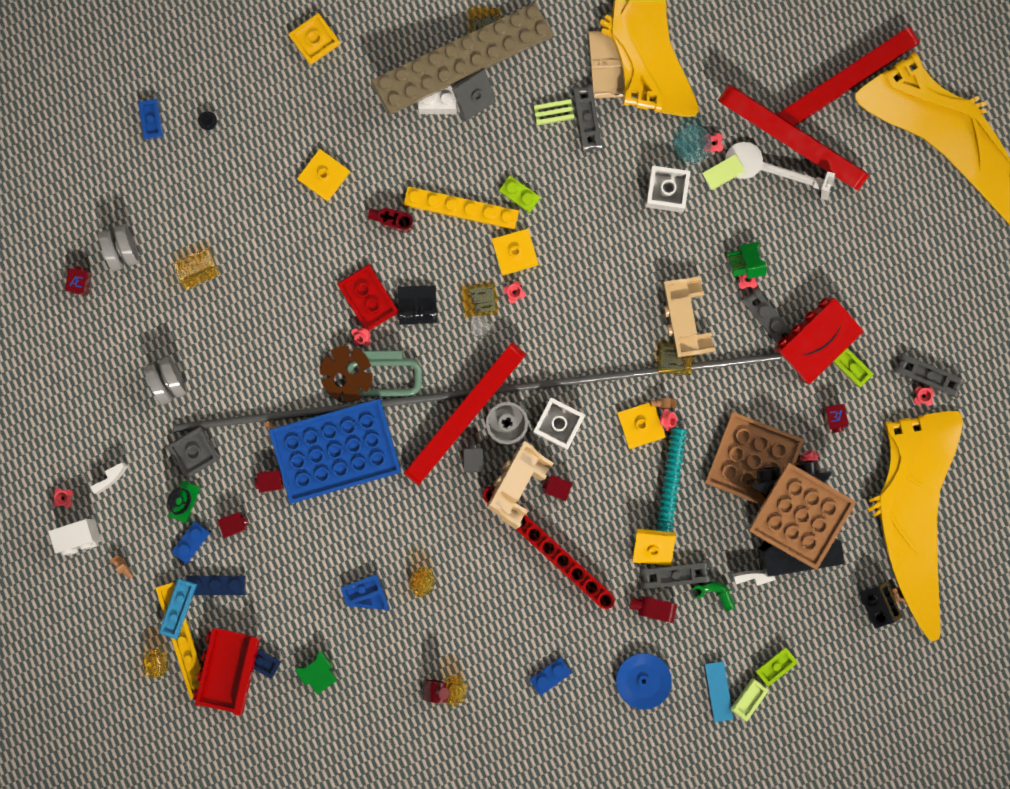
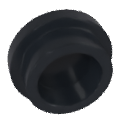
(207, 120)

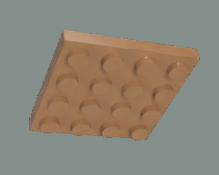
(744, 449)
(802, 516)

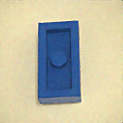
(151, 119)
(191, 542)
(550, 676)

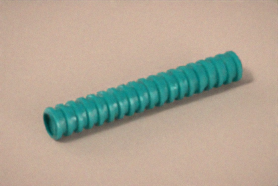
(671, 479)

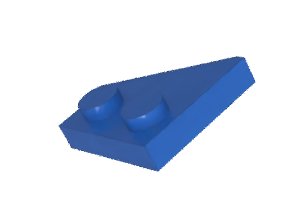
(365, 594)

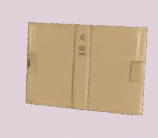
(606, 67)

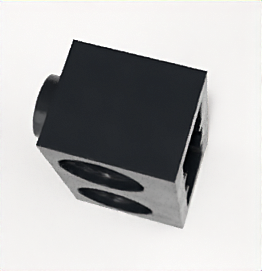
(884, 603)

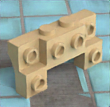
(681, 317)
(511, 484)

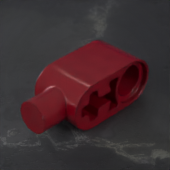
(376, 215)
(654, 608)
(435, 691)

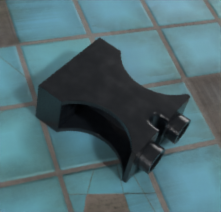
(774, 560)

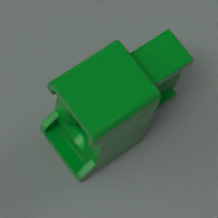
(747, 261)
(318, 673)

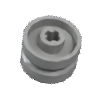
(119, 247)
(165, 381)
(507, 412)

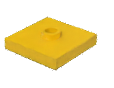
(314, 39)
(323, 175)
(515, 252)
(641, 425)
(654, 547)

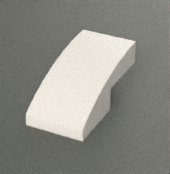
(113, 475)
(758, 576)

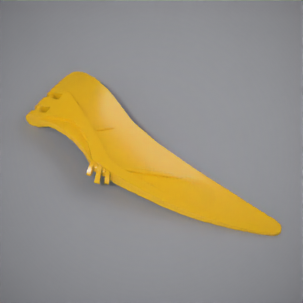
(648, 58)
(946, 123)
(910, 508)

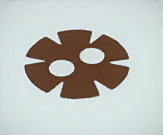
(360, 379)

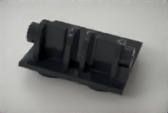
(417, 305)

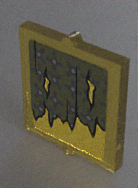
(481, 17)
(480, 300)
(670, 364)

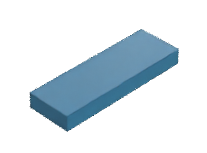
(177, 608)
(718, 691)

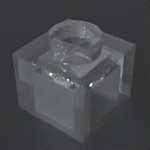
(480, 326)

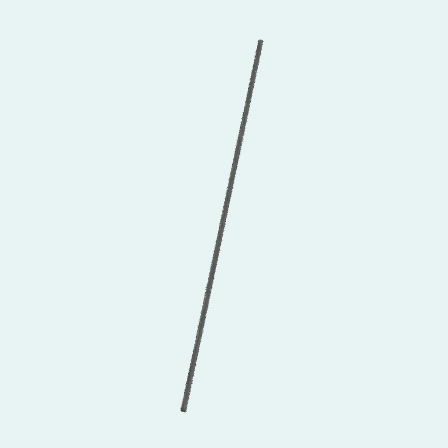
(464, 393)

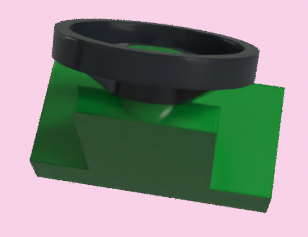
(182, 501)

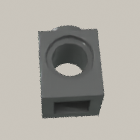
(473, 459)

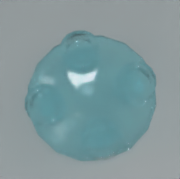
(693, 144)

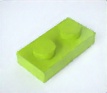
(519, 194)
(853, 368)
(776, 666)

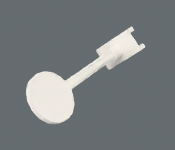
(752, 162)

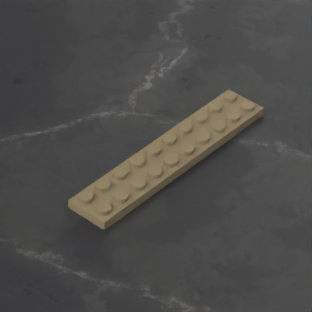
(461, 58)

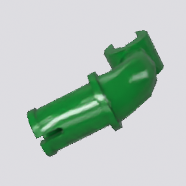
(720, 589)

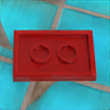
(367, 298)

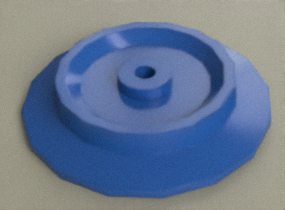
(646, 694)

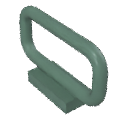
(390, 358)

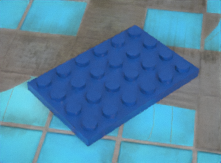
(335, 451)

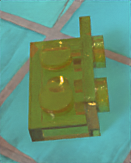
(195, 268)

